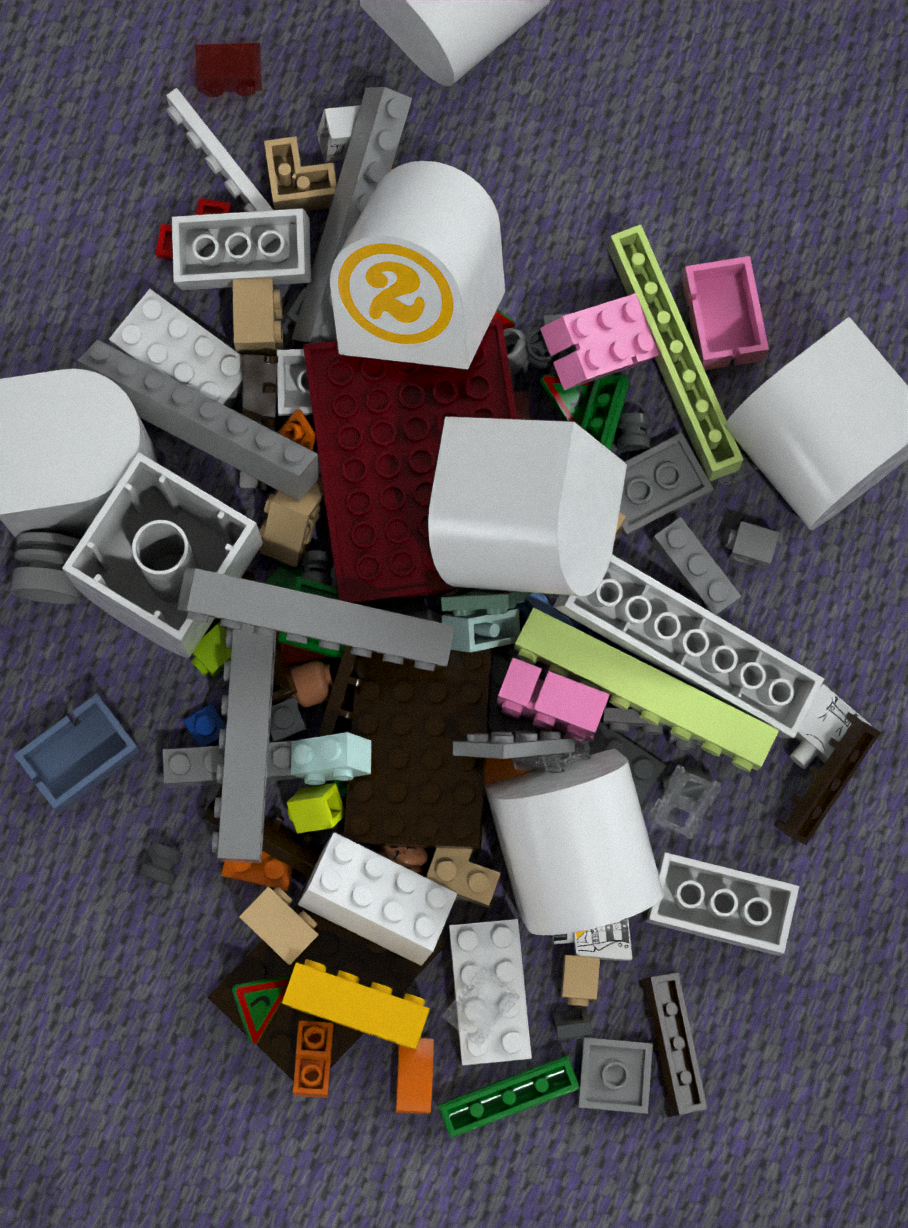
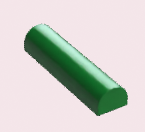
(605, 408)
(508, 1096)

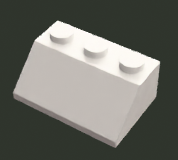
(292, 383)

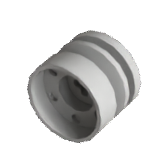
(44, 577)

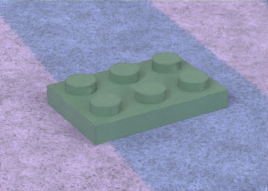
(465, 601)

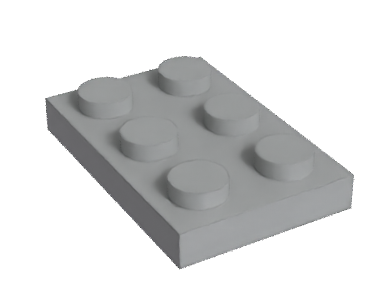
(661, 483)
(505, 745)

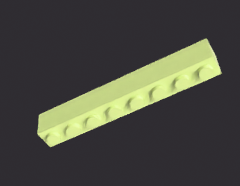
(678, 356)
(646, 690)

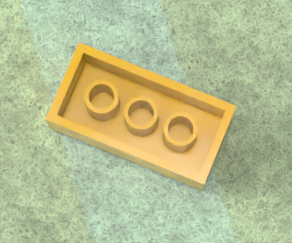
(355, 1005)

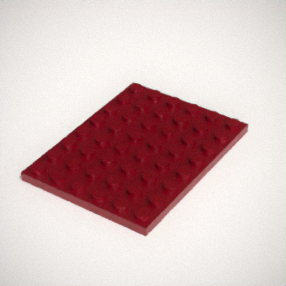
(380, 453)

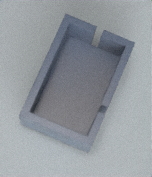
(79, 756)

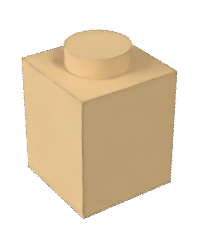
(580, 979)

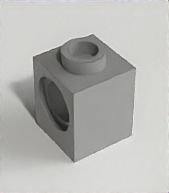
(752, 545)

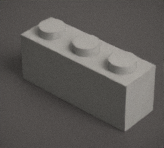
(695, 568)

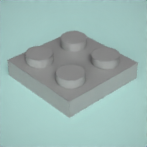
(615, 1075)

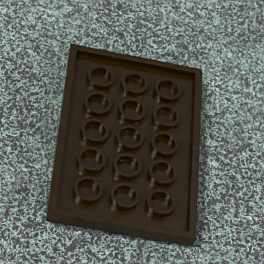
(416, 784)
(335, 949)

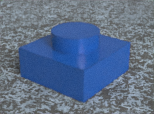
(205, 726)

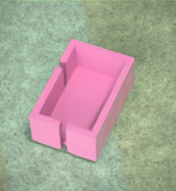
(725, 313)
(606, 341)
(552, 702)

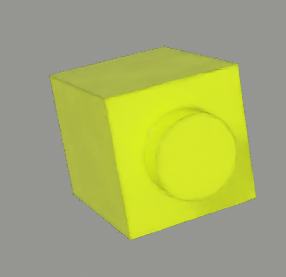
(315, 808)

